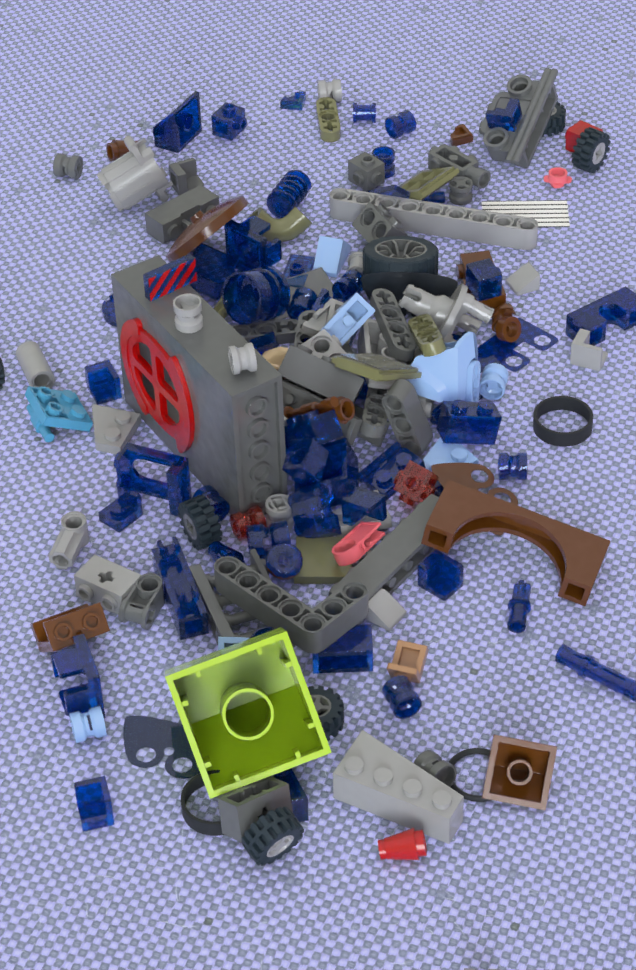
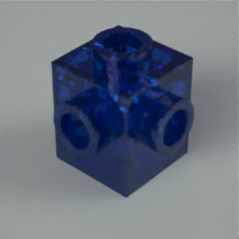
(228, 121)

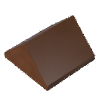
(519, 772)

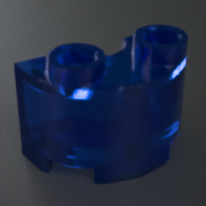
(313, 511)

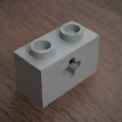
(104, 583)

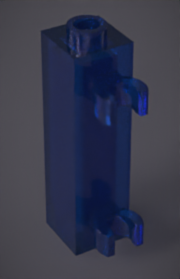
(180, 590)

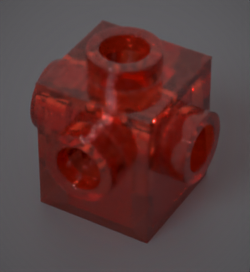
(415, 483)

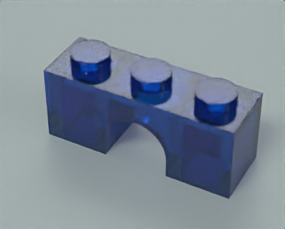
(615, 309)

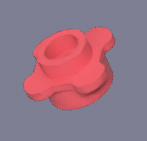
(557, 177)

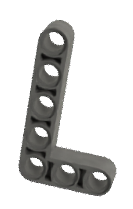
(306, 626)

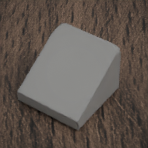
(524, 280)
(385, 610)

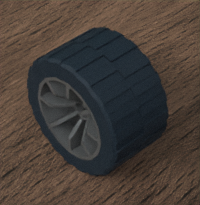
(400, 255)

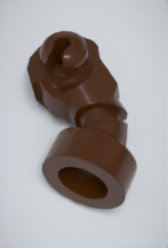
(504, 324)

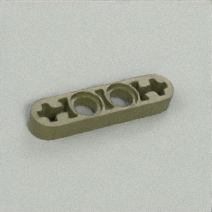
(426, 335)

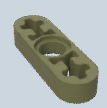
(328, 119)

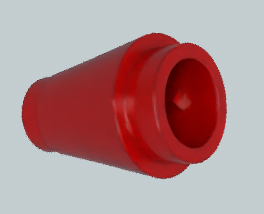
(403, 846)

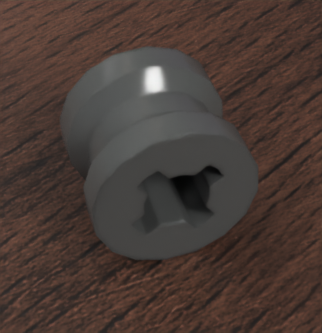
(460, 190)

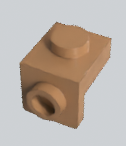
(408, 660)

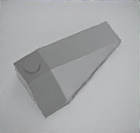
(372, 341)

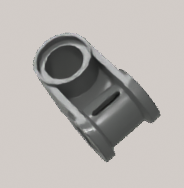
(143, 601)

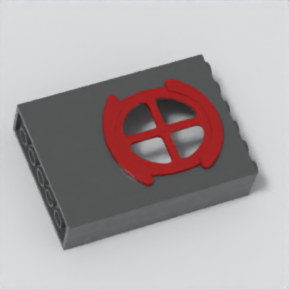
(191, 398)

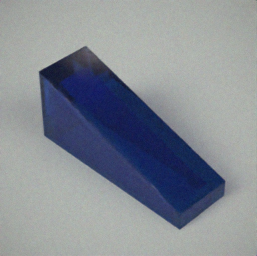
(298, 797)

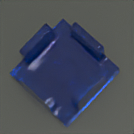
(247, 241)
(78, 662)

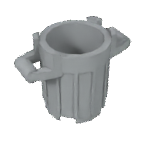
(134, 176)

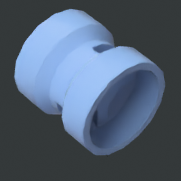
(493, 381)
(80, 724)

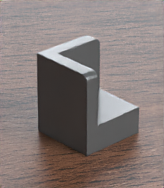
(184, 175)

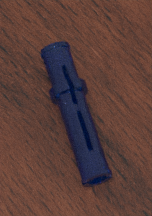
(588, 667)

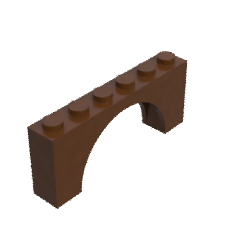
(469, 511)

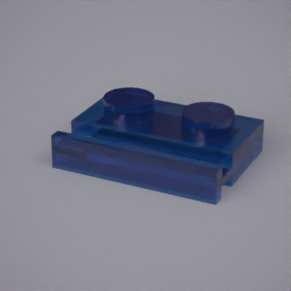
(382, 471)

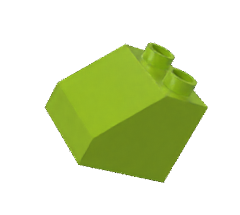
(247, 712)

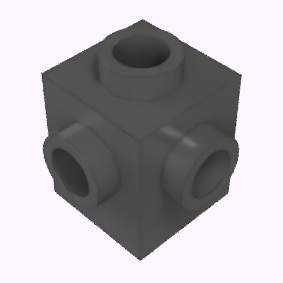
(366, 171)

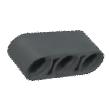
(407, 417)

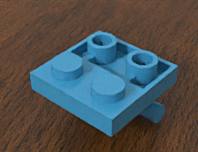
(55, 409)

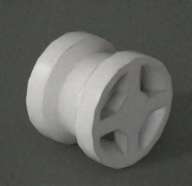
(242, 358)

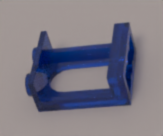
(178, 475)

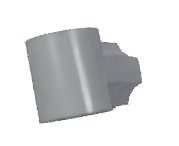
(70, 540)

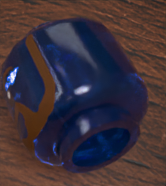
(287, 551)

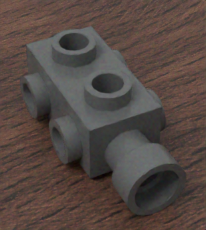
(468, 166)

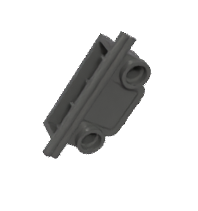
(536, 103)

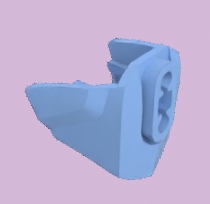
(451, 373)

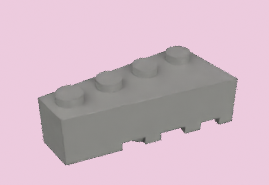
(396, 789)

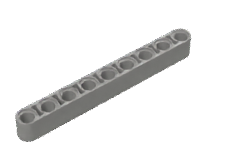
(441, 219)

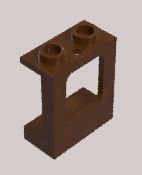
(58, 630)

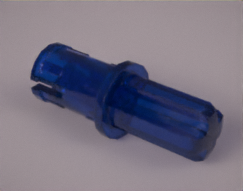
(519, 607)

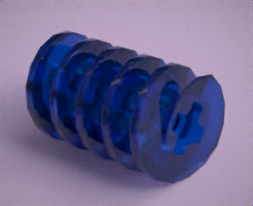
(288, 193)

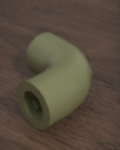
(284, 228)

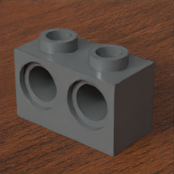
(376, 223)

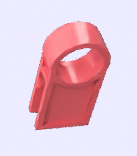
(357, 543)

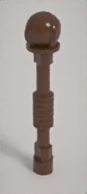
(328, 403)

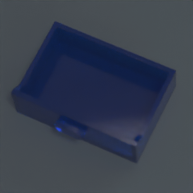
(213, 270)

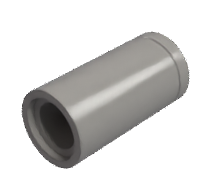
(35, 365)

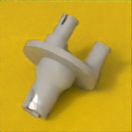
(447, 311)

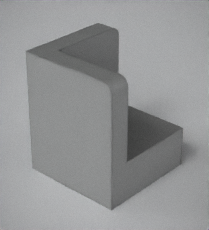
(586, 355)

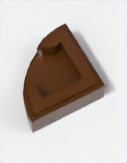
(461, 136)

